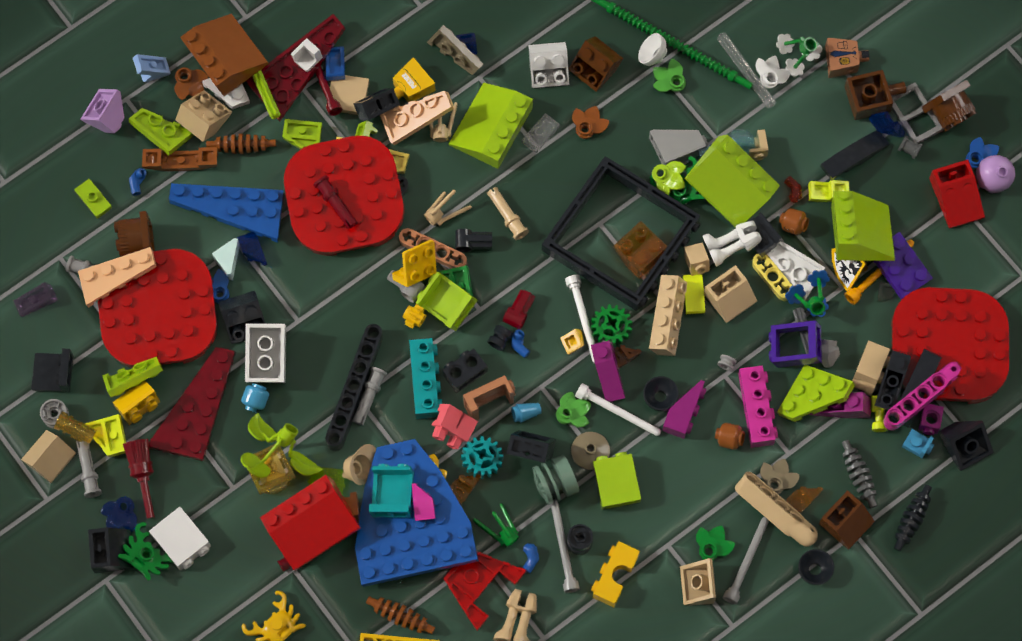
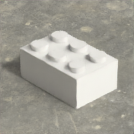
(265, 353)

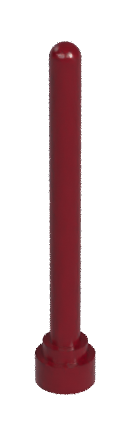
(333, 106)

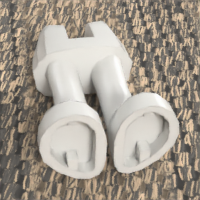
(747, 239)

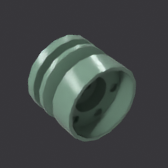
(555, 479)

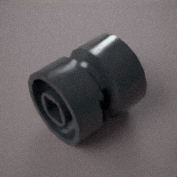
(580, 539)

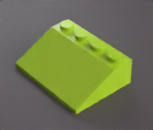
(492, 124)
(731, 180)
(861, 228)

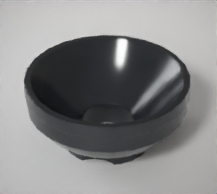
(664, 385)
(819, 558)

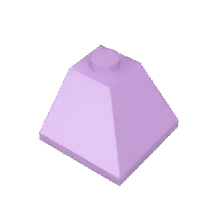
(105, 111)

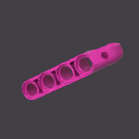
(945, 376)

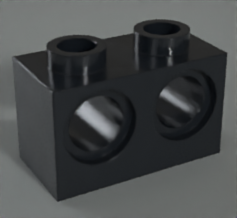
(376, 104)
(469, 374)

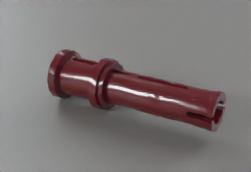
(330, 195)

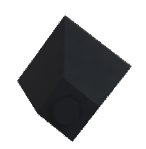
(966, 442)

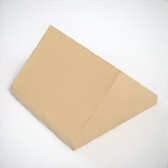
(49, 456)
(698, 583)

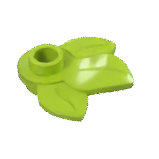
(671, 178)

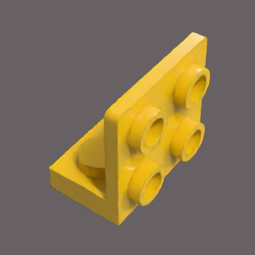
(418, 264)

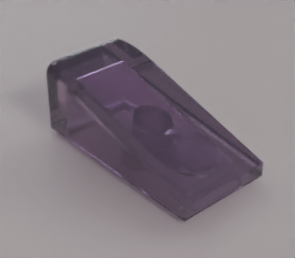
(35, 299)

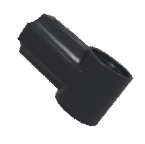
(467, 240)

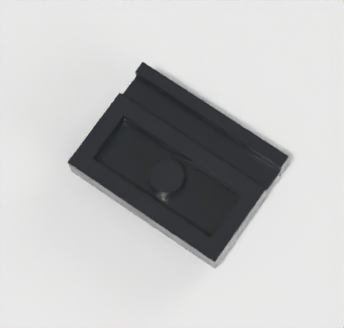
(769, 235)

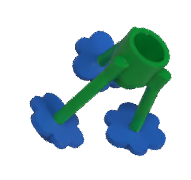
(816, 304)

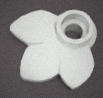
(771, 70)

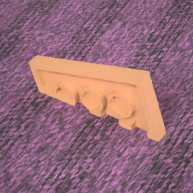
(410, 118)
(107, 276)

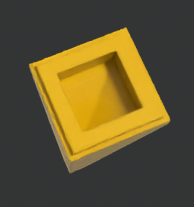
(572, 341)

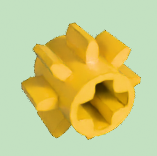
(414, 316)

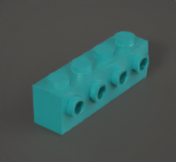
(424, 378)

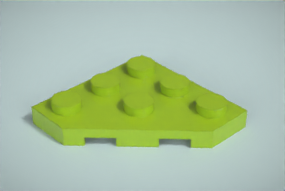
(813, 393)

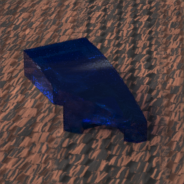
(884, 124)
(251, 248)

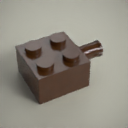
(871, 94)

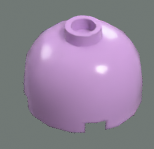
(995, 173)

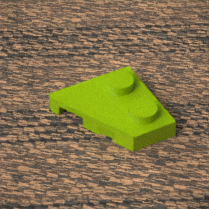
(302, 132)

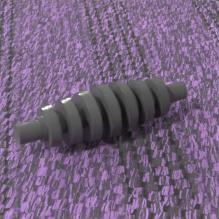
(859, 474)

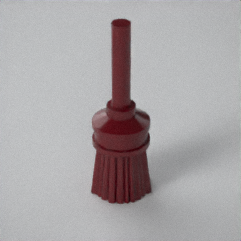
(140, 469)

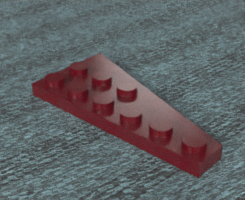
(286, 77)
(192, 419)

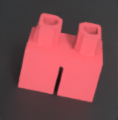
(453, 423)

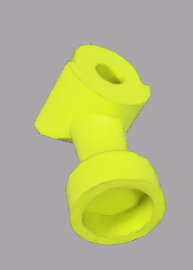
(877, 426)

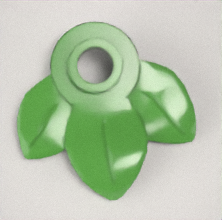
(666, 77)
(575, 409)

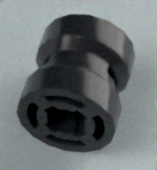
(500, 337)

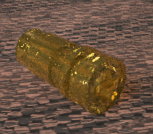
(77, 429)

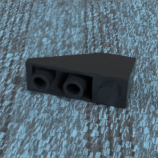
(893, 379)

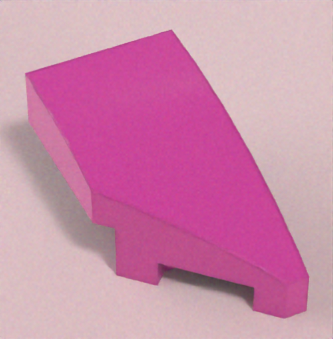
(422, 503)

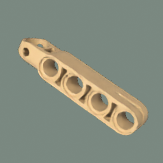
(776, 509)

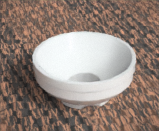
(652, 50)

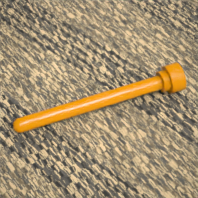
(853, 295)

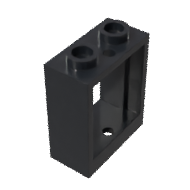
(539, 446)

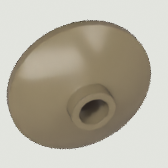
(582, 456)

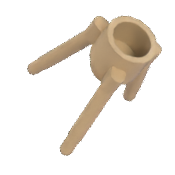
(440, 132)
(434, 214)

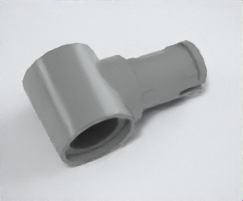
(410, 292)

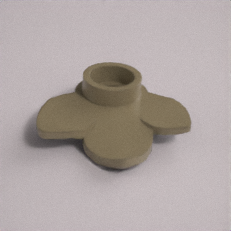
(780, 475)

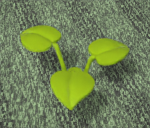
(285, 437)

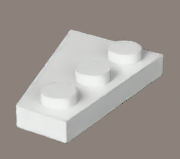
(794, 265)

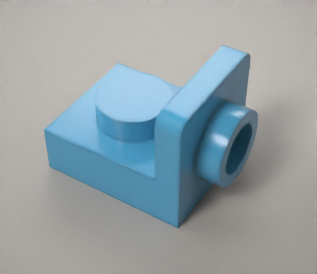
(918, 443)

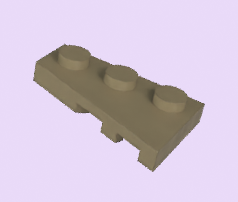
(457, 49)

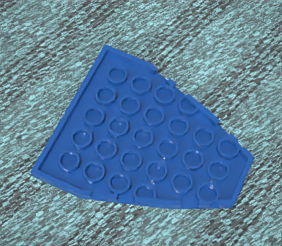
(406, 547)

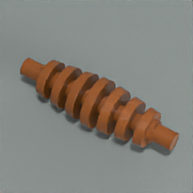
(241, 143)
(379, 604)

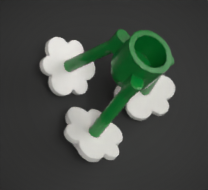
(808, 47)

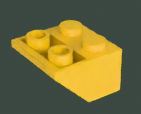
(137, 402)

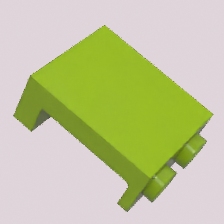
(446, 300)
(616, 480)

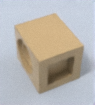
(696, 259)

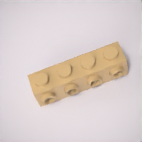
(668, 315)

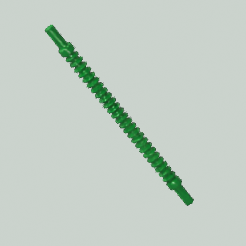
(732, 75)

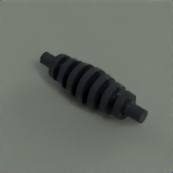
(912, 517)

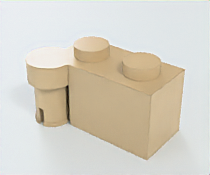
(870, 367)

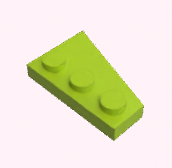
(161, 132)

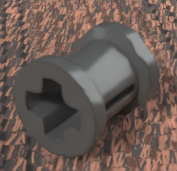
(910, 147)

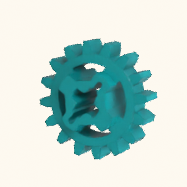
(474, 454)

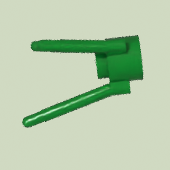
(508, 535)

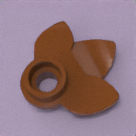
(191, 85)
(590, 120)

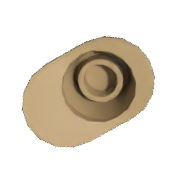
(358, 465)

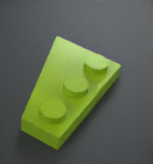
(130, 378)

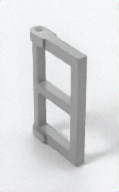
(903, 119)

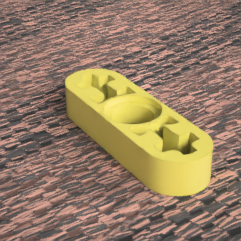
(773, 268)

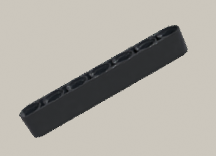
(354, 395)

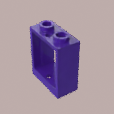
(814, 342)

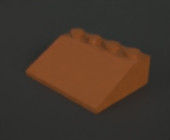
(224, 52)

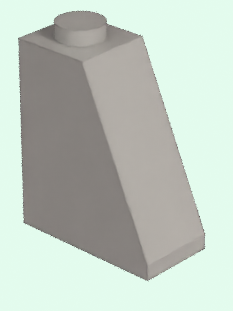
(677, 144)

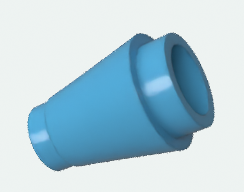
(523, 412)

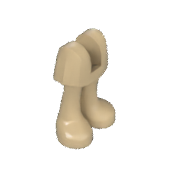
(505, 633)

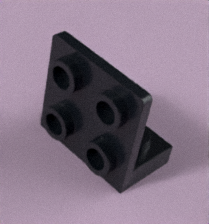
(53, 371)

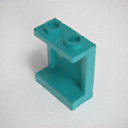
(392, 491)

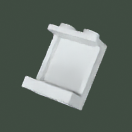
(180, 539)

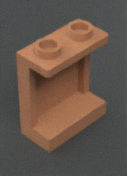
(488, 393)

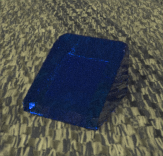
(469, 40)

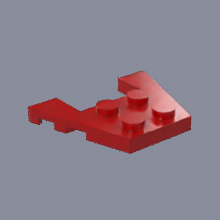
(471, 580)

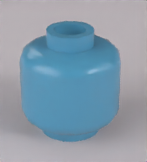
(255, 397)

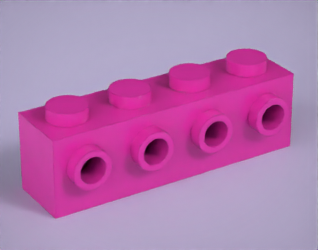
(757, 407)

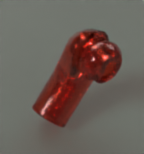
(796, 189)

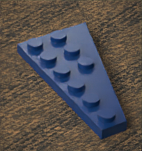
(239, 207)

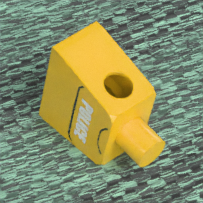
(413, 82)

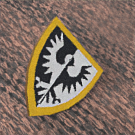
(847, 270)

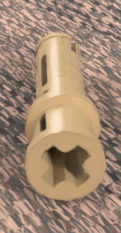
(511, 220)

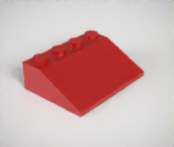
(310, 522)

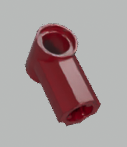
(517, 314)

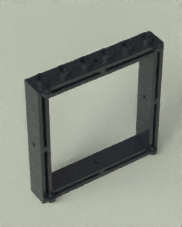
(649, 192)

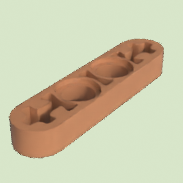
(444, 261)

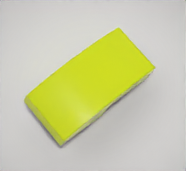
(824, 190)
(694, 294)

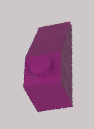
(608, 370)

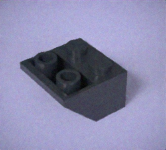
(239, 312)
(104, 548)

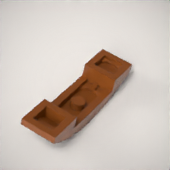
(180, 160)

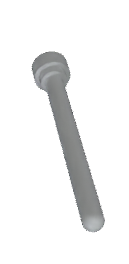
(570, 584)
(732, 594)

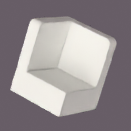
(306, 55)

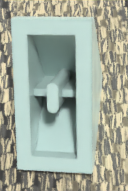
(227, 257)

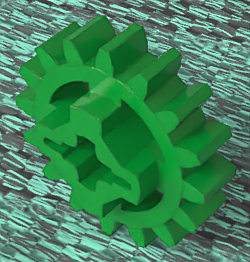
(604, 329)

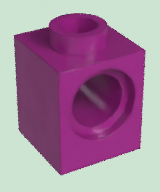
(931, 411)

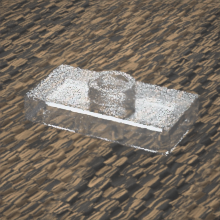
(540, 133)

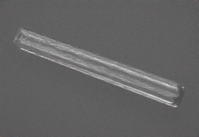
(746, 70)

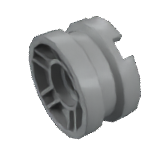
(50, 406)

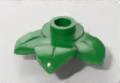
(715, 541)

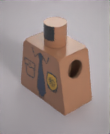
(843, 57)

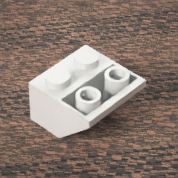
(548, 64)

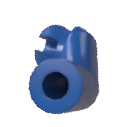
(136, 179)
(517, 343)
(532, 555)

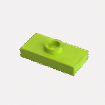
(93, 198)

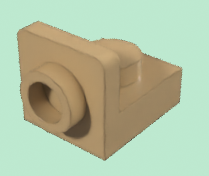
(761, 146)

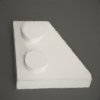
(234, 99)

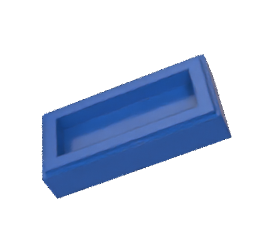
(335, 64)

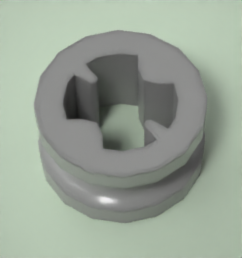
(726, 362)

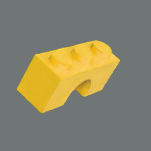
(606, 588)

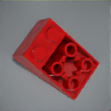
(957, 193)

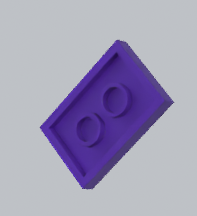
(907, 270)

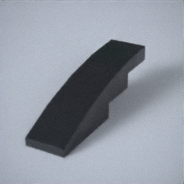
(854, 154)

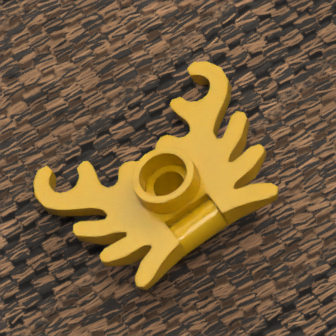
(279, 625)

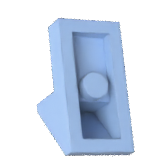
(151, 67)

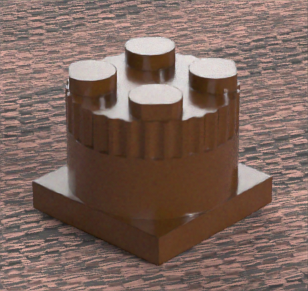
(951, 106)
(134, 234)

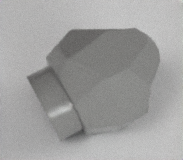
(830, 352)

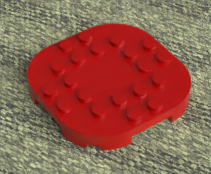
(365, 183)
(161, 312)
(962, 329)

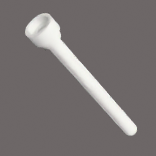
(573, 283)
(585, 393)

